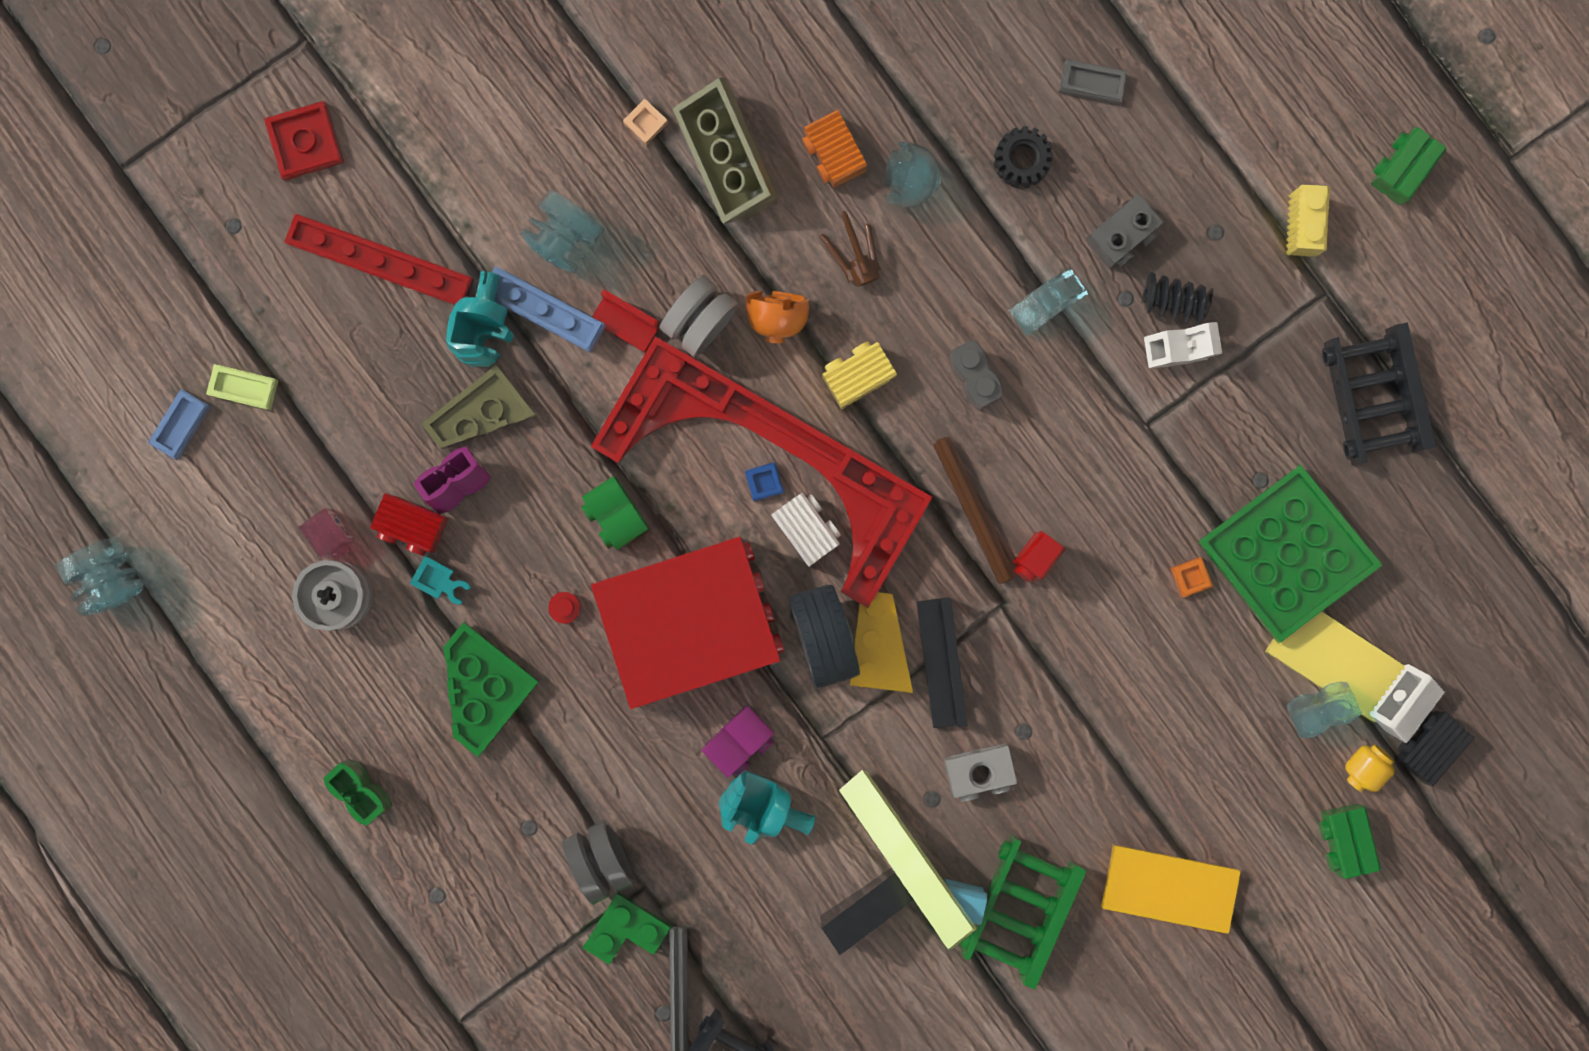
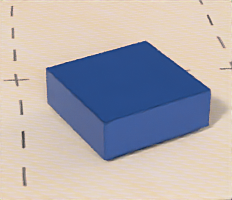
(764, 481)

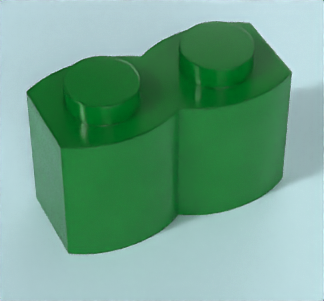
(615, 514)
(362, 798)

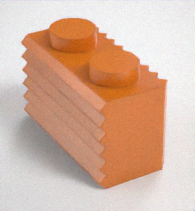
(834, 149)

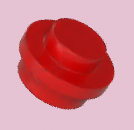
(564, 607)

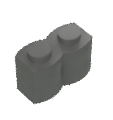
(970, 367)

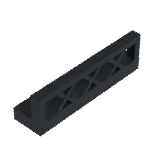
(941, 662)

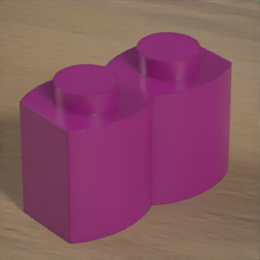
(447, 484)
(738, 741)

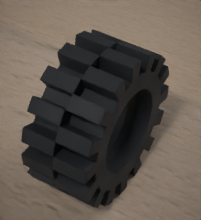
(1036, 143)

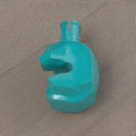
(475, 321)
(760, 808)

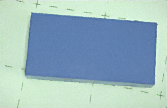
(179, 424)

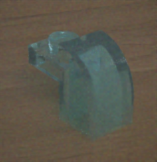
(1048, 301)

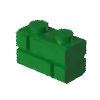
(1408, 165)
(1349, 841)

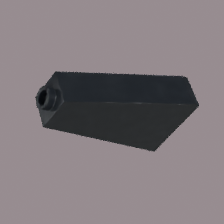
(864, 910)

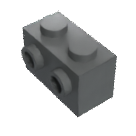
(1124, 231)

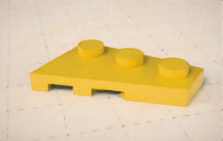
(880, 647)

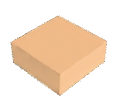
(645, 122)

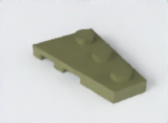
(478, 410)

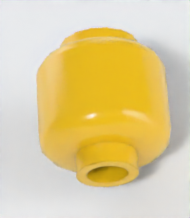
(1369, 768)

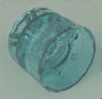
(562, 232)
(98, 573)

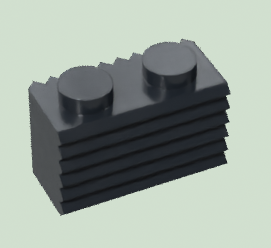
(1434, 747)

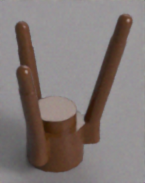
(863, 269)

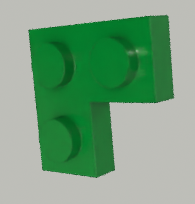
(622, 921)

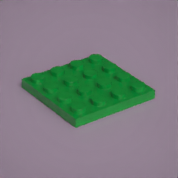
(1289, 554)

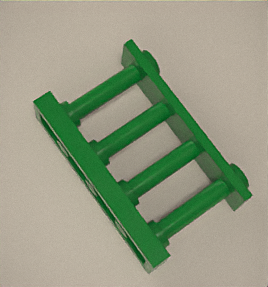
(1054, 907)

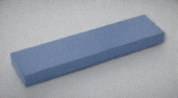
(548, 311)

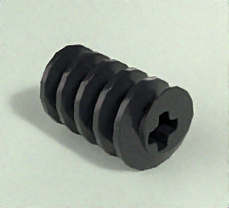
(1177, 298)

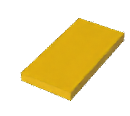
(1170, 888)

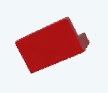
(626, 321)

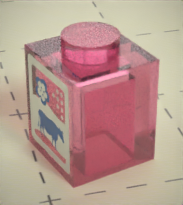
(327, 534)

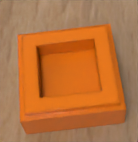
(1191, 577)

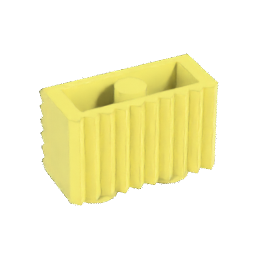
(1308, 220)
(858, 374)

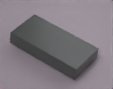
(1093, 81)

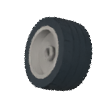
(824, 635)

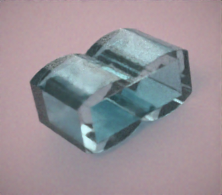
(1317, 712)

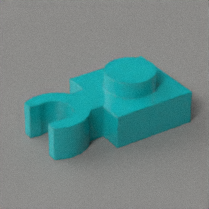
(436, 578)

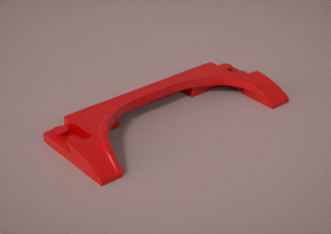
(678, 388)

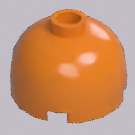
(776, 314)

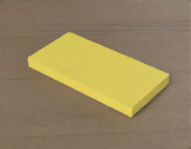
(1332, 653)

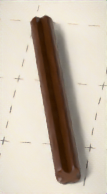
(974, 510)

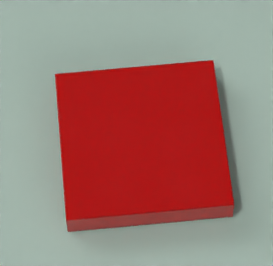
(304, 140)

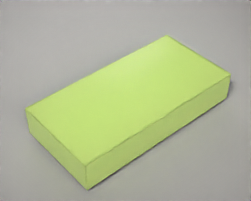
(242, 387)

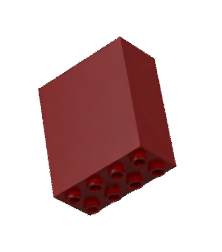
(687, 622)

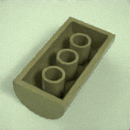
(725, 152)

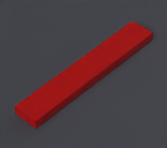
(378, 260)

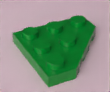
(482, 688)

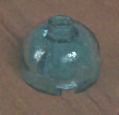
(911, 175)

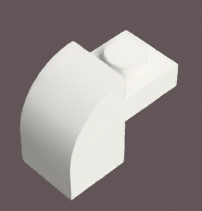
(1183, 346)

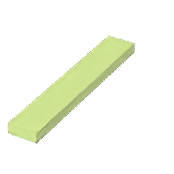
(907, 860)

